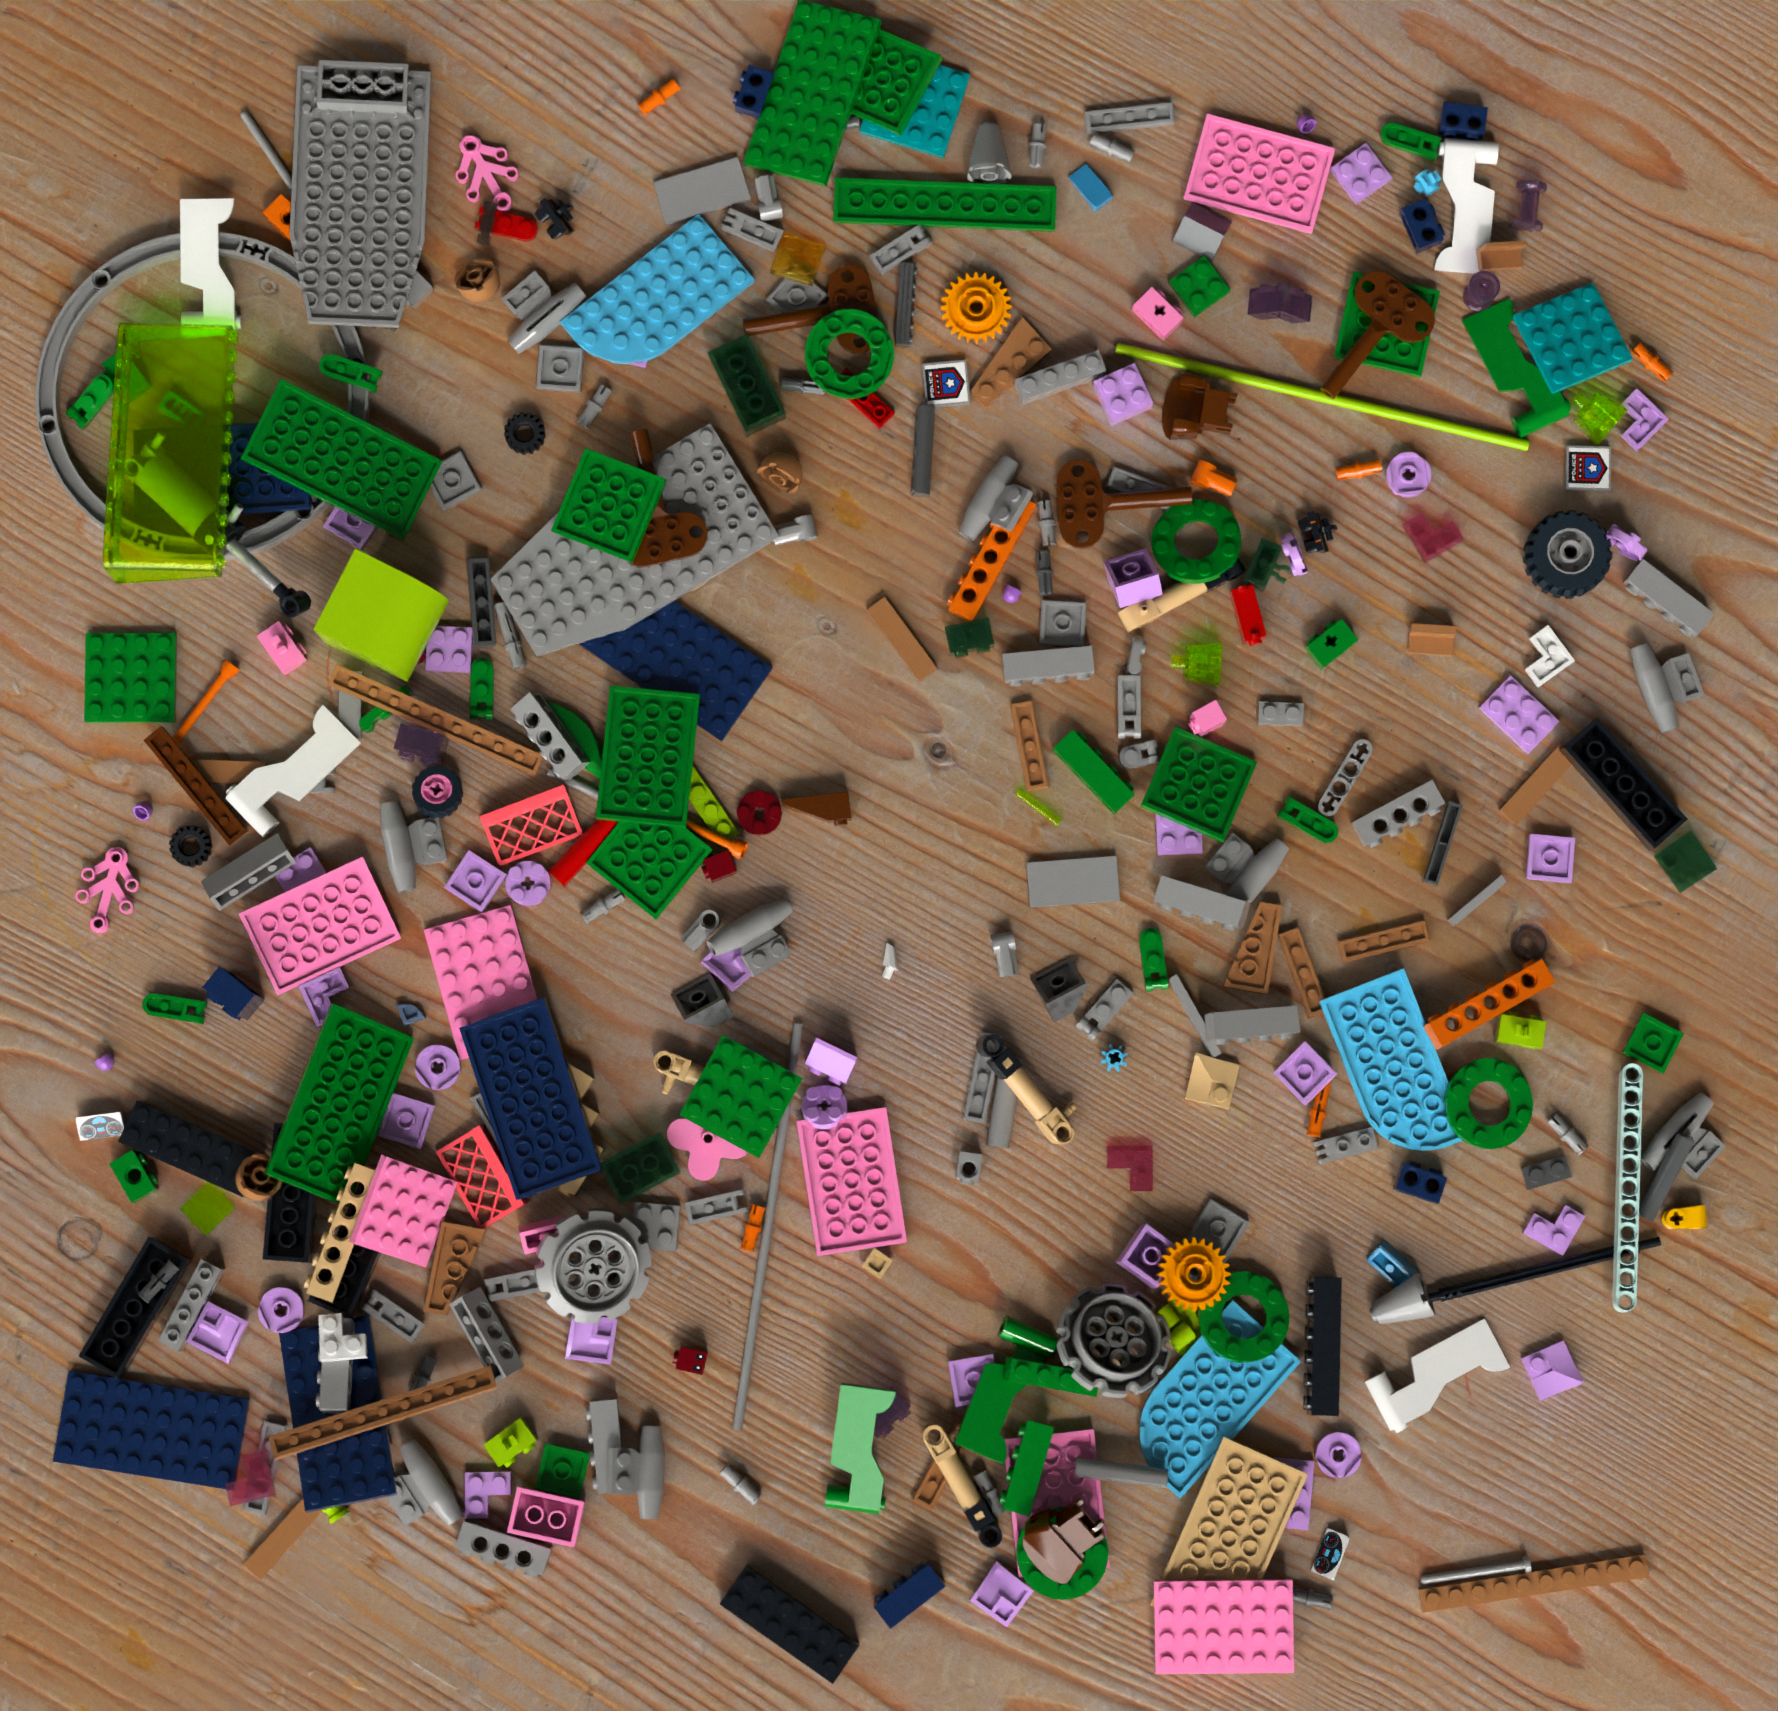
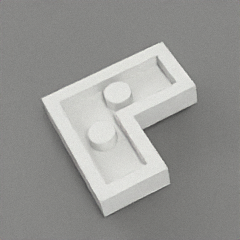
(1553, 659)
(336, 1345)

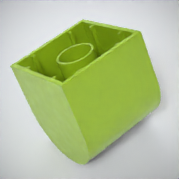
(380, 616)

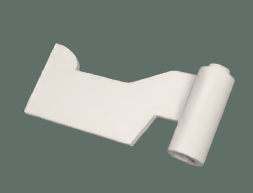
(295, 775)

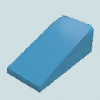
(1091, 187)

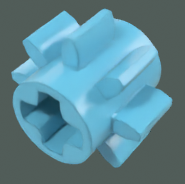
(1427, 182)
(1120, 1056)

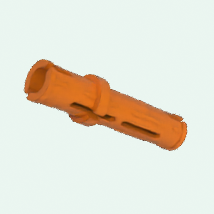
(1315, 1129)

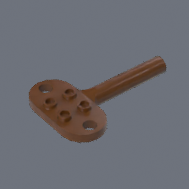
(841, 296)
(1392, 311)
(1085, 503)
(667, 534)

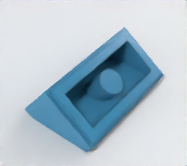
(1391, 1263)

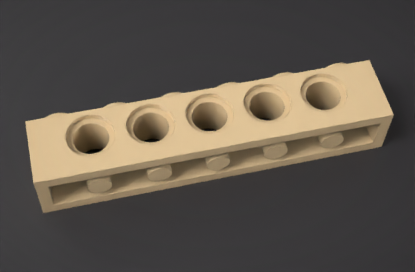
(328, 1289)

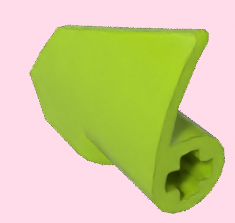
(1182, 1326)

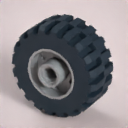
(1579, 538)

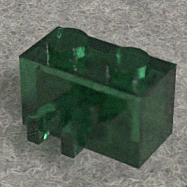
(1263, 565)
(969, 637)

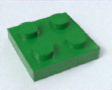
(1199, 286)
(1652, 1043)
(562, 1470)

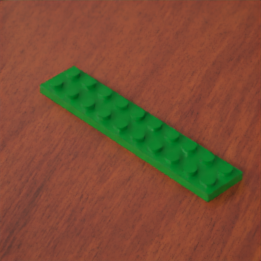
(945, 204)

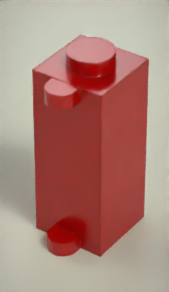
(1248, 615)

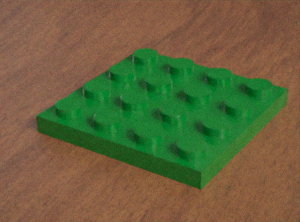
(894, 82)
(1390, 352)
(609, 505)
(130, 678)
(1198, 784)
(649, 862)
(740, 1096)

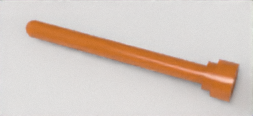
(227, 671)
(737, 848)

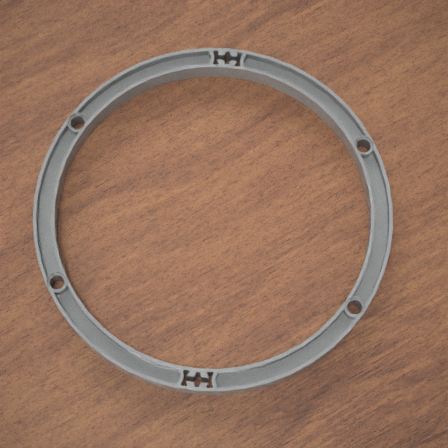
(82, 304)

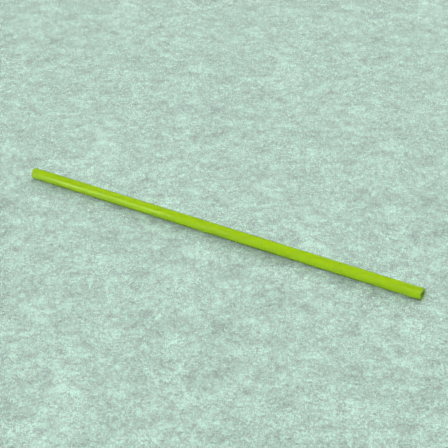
(1317, 395)

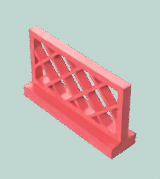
(521, 807)
(495, 1163)

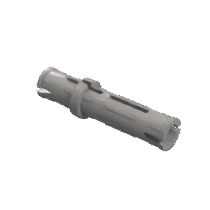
(510, 637)

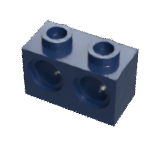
(756, 92)
(1462, 114)
(1415, 226)
(1418, 1188)

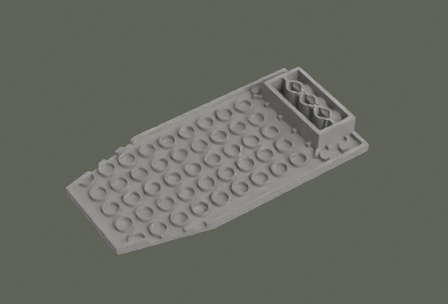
(359, 189)
(577, 593)

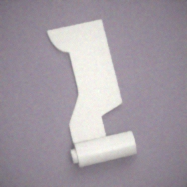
(1471, 200)
(201, 261)
(1433, 1370)

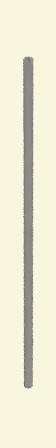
(765, 1241)

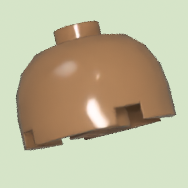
(478, 281)
(781, 471)
(253, 1182)

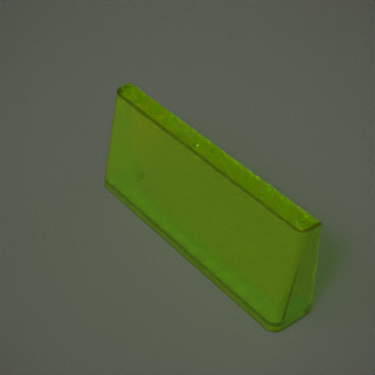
(169, 452)

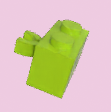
(1520, 1031)
(511, 1442)

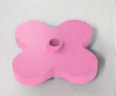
(704, 1156)

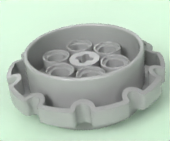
(610, 1296)
(1093, 1370)

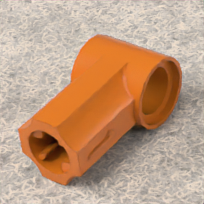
(1208, 476)

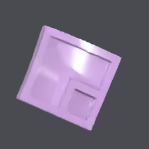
(728, 968)
(217, 1332)
(591, 1341)
(1552, 1370)
(1001, 1594)

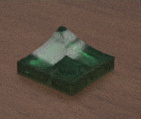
(1685, 862)

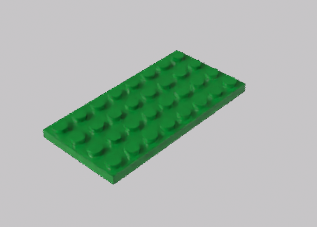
(812, 92)
(341, 459)
(338, 1103)

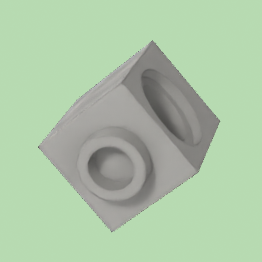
(973, 1158)

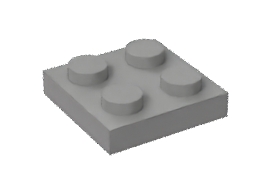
(657, 1224)

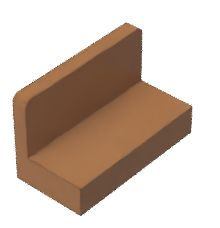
(1500, 255)
(1431, 639)

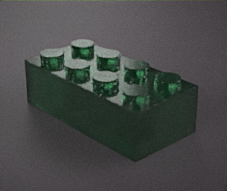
(746, 385)

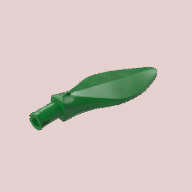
(582, 735)

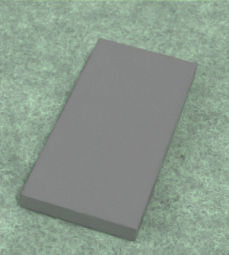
(702, 191)
(1073, 881)
(1218, 1226)

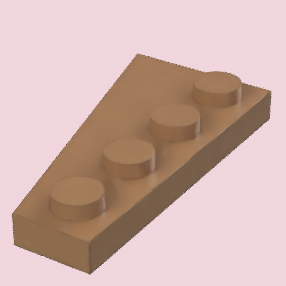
(1014, 359)
(1255, 956)
(451, 1262)

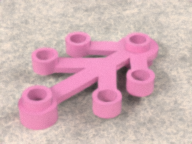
(484, 170)
(108, 886)

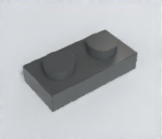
(1546, 1172)

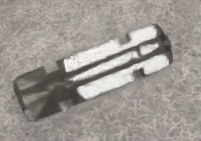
(487, 223)

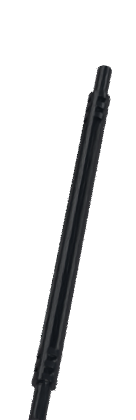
(1535, 1271)

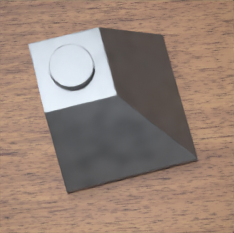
(1060, 988)
(702, 1003)

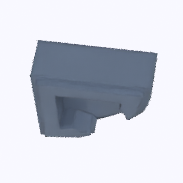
(409, 1013)

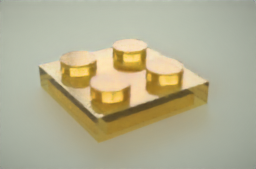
(797, 259)

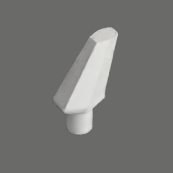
(889, 961)

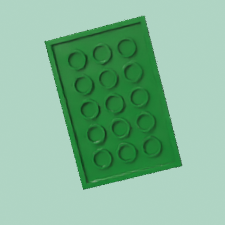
(648, 756)

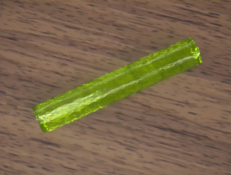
(1038, 807)

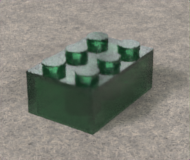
(640, 1168)

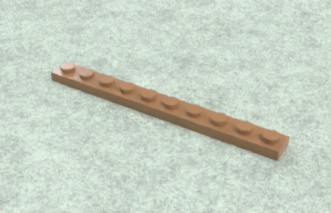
(435, 719)
(382, 1412)
(1533, 1583)

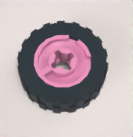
(444, 802)

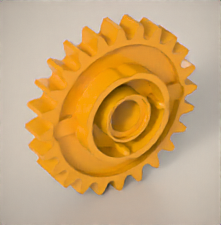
(976, 291)
(1209, 1268)

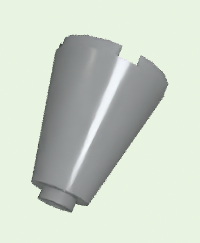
(989, 157)
(1404, 1303)

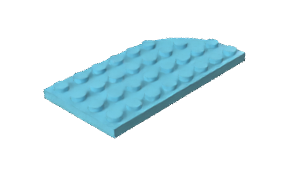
(659, 297)
(1391, 1061)
(1207, 1400)

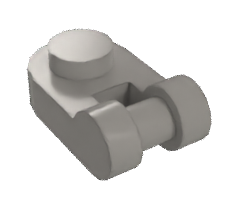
(1137, 647)
(1131, 757)

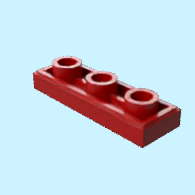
(872, 408)

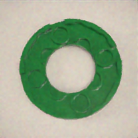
(849, 322)
(1203, 569)
(1459, 1114)
(1257, 1347)
(1081, 1582)

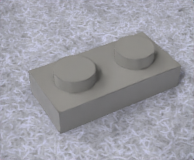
(1280, 713)

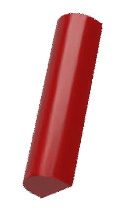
(580, 852)

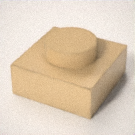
(877, 1263)

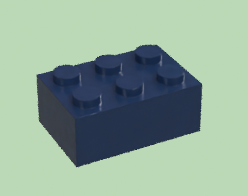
(233, 993)
(908, 1594)

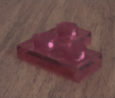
(1430, 543)
(1138, 1160)
(258, 1482)

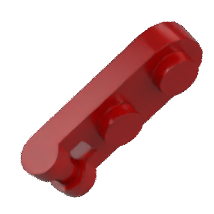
(511, 226)

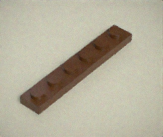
(195, 785)

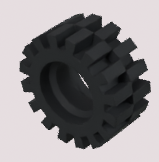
(521, 420)
(177, 842)

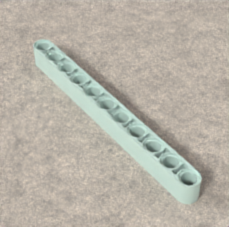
(1621, 1197)

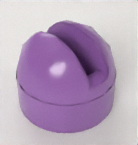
(1306, 118)
(1011, 594)
(143, 810)
(105, 1062)

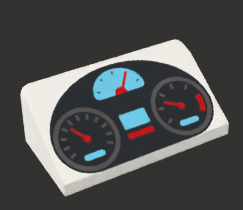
(100, 1125)
(1330, 1554)

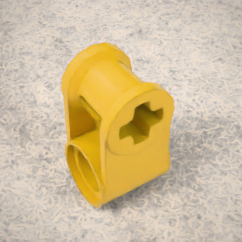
(1689, 1217)

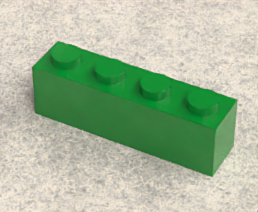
(1093, 772)
(1044, 1376)
(1027, 1468)

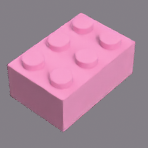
(546, 1516)

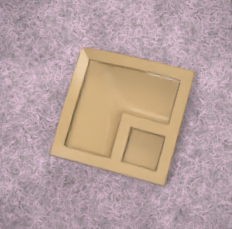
(1212, 1081)

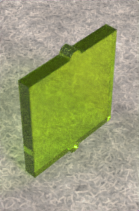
(207, 1208)

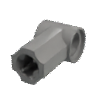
(768, 204)
(799, 529)
(699, 931)
(1004, 948)

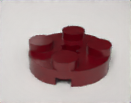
(759, 826)

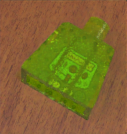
(1597, 415)
(1200, 664)

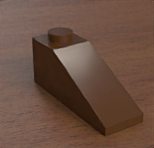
(825, 807)

